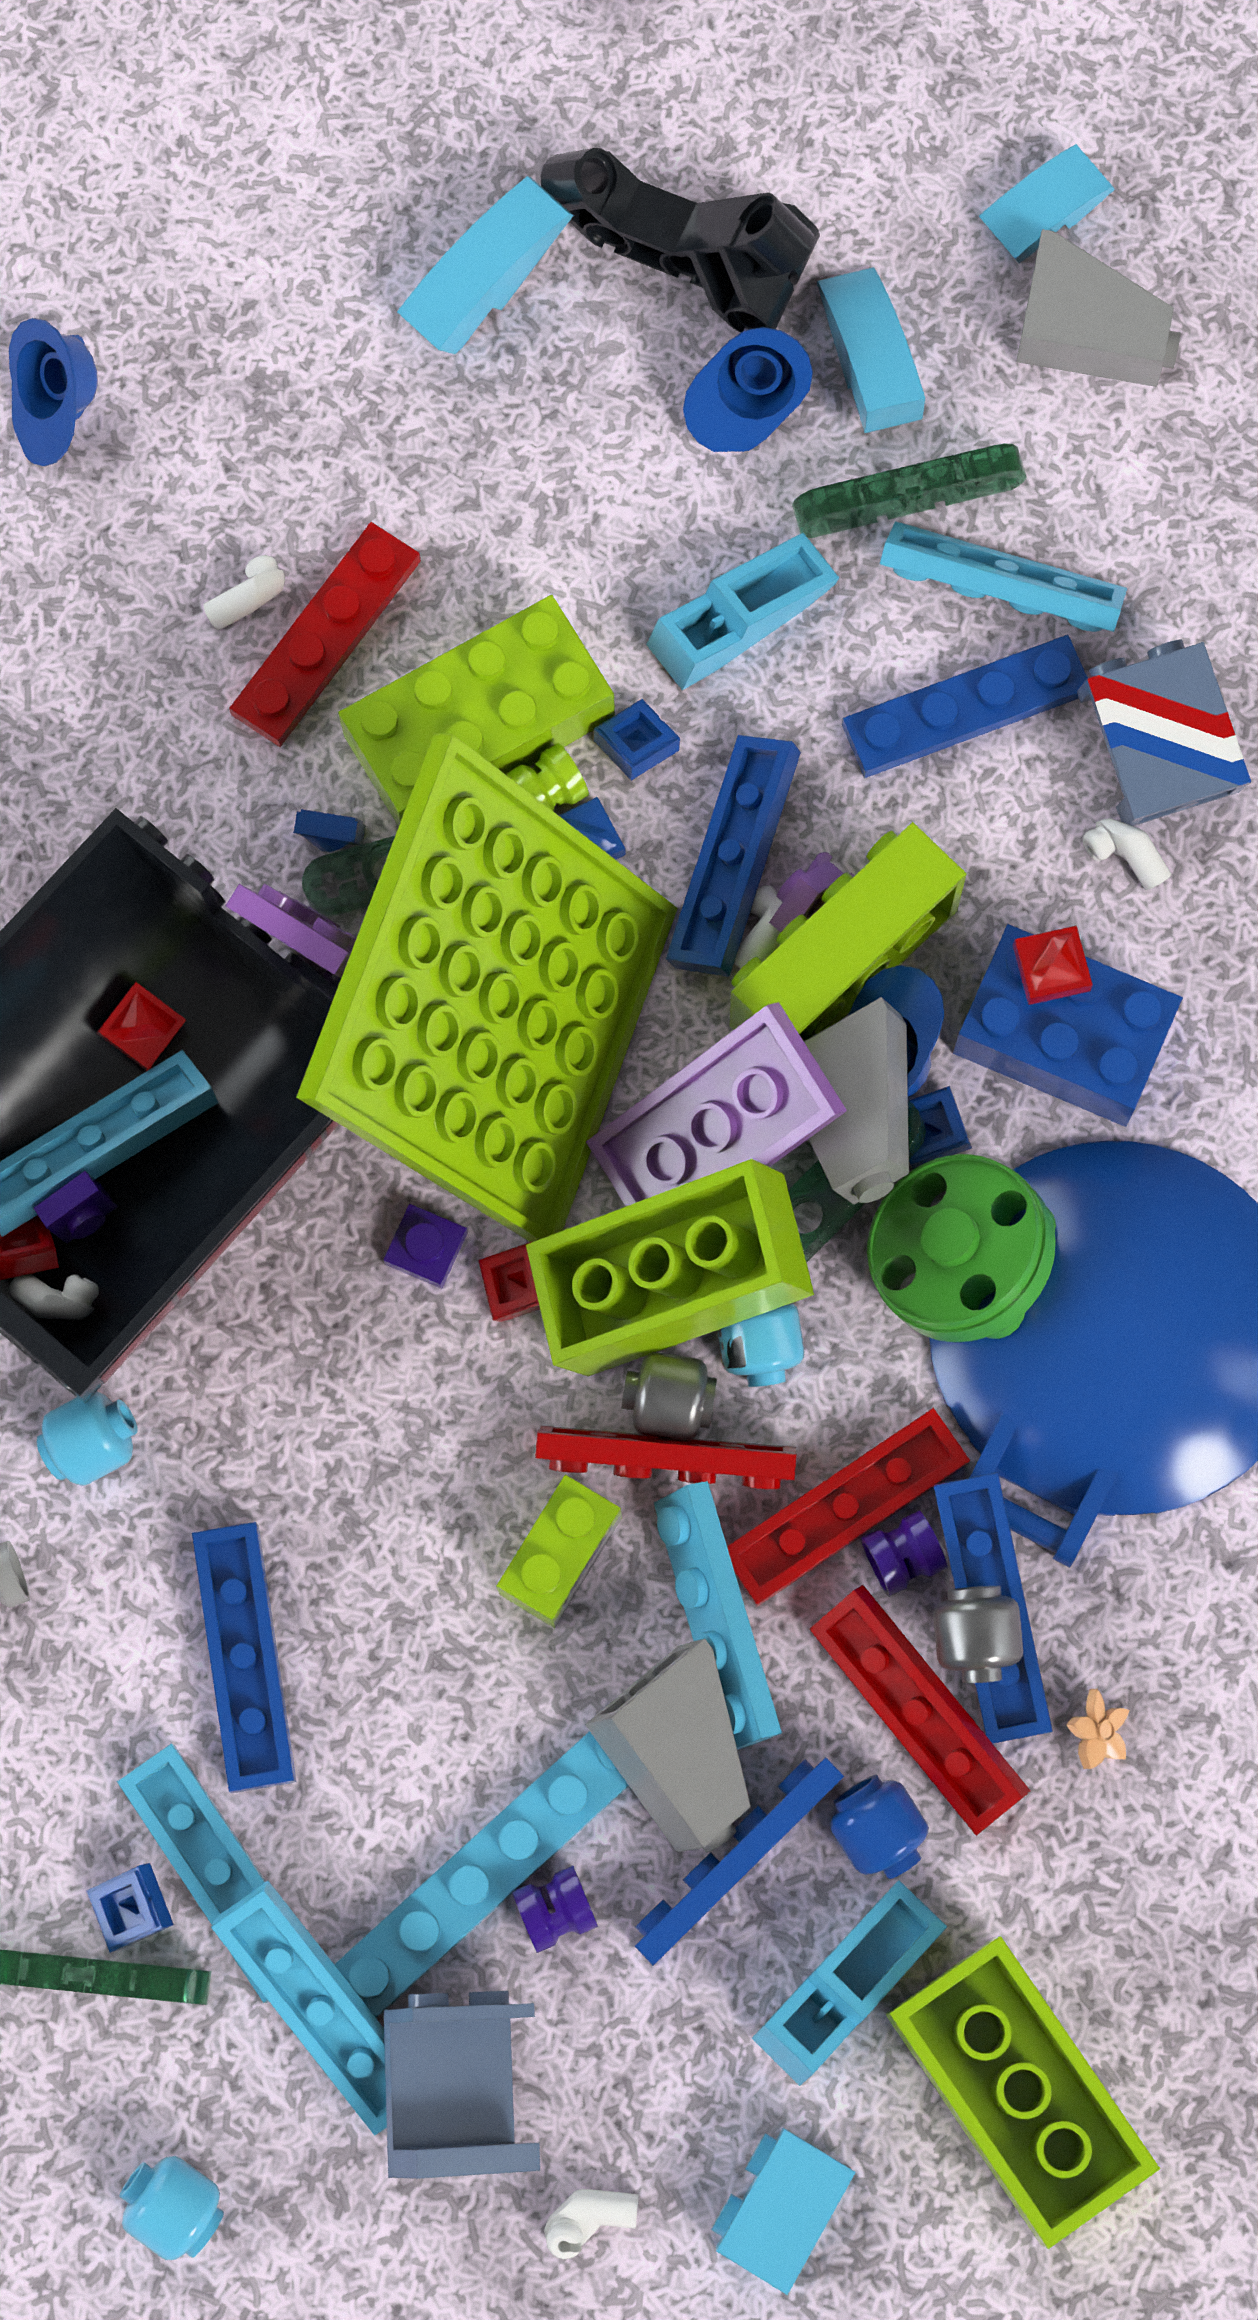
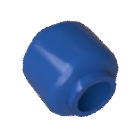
(879, 1827)

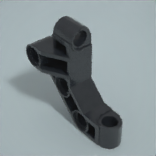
(734, 248)

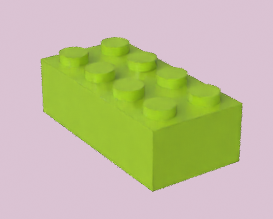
(497, 692)
(858, 932)
(669, 1268)
(1022, 2092)

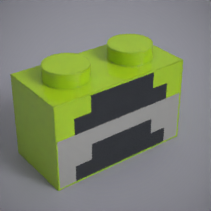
(559, 1551)

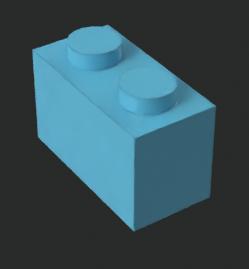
(782, 2210)

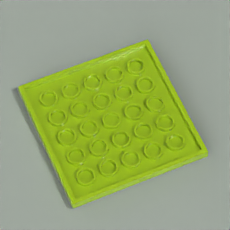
(489, 995)

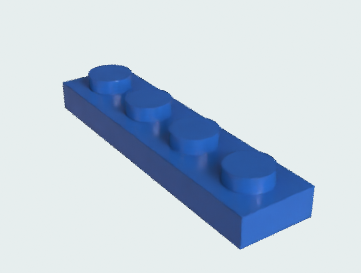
(965, 706)
(733, 855)
(984, 1555)
(244, 1657)
(714, 1878)

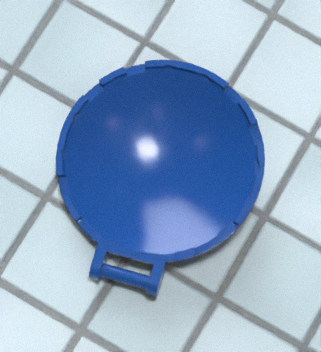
(1136, 1356)

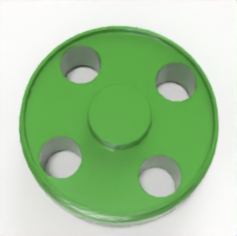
(961, 1248)

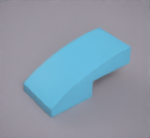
(1046, 199)

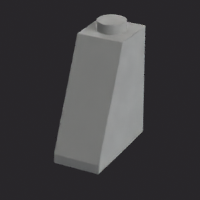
(1093, 318)
(868, 1071)
(678, 1748)

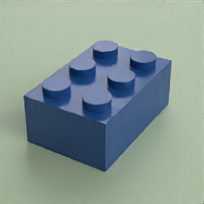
(1077, 1047)

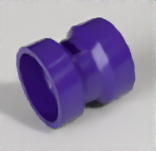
(904, 1553)
(568, 1900)

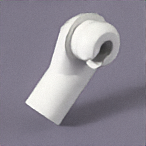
(263, 584)
(1129, 843)
(762, 938)
(47, 1302)
(583, 2214)

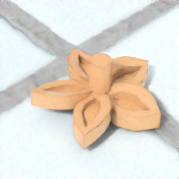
(1098, 1731)

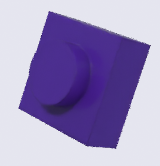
(76, 1208)
(425, 1246)

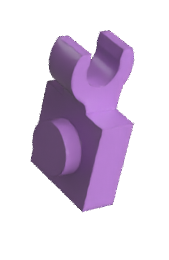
(804, 890)

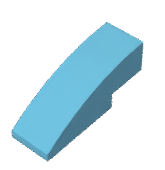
(485, 266)
(872, 350)
(740, 610)
(849, 1983)

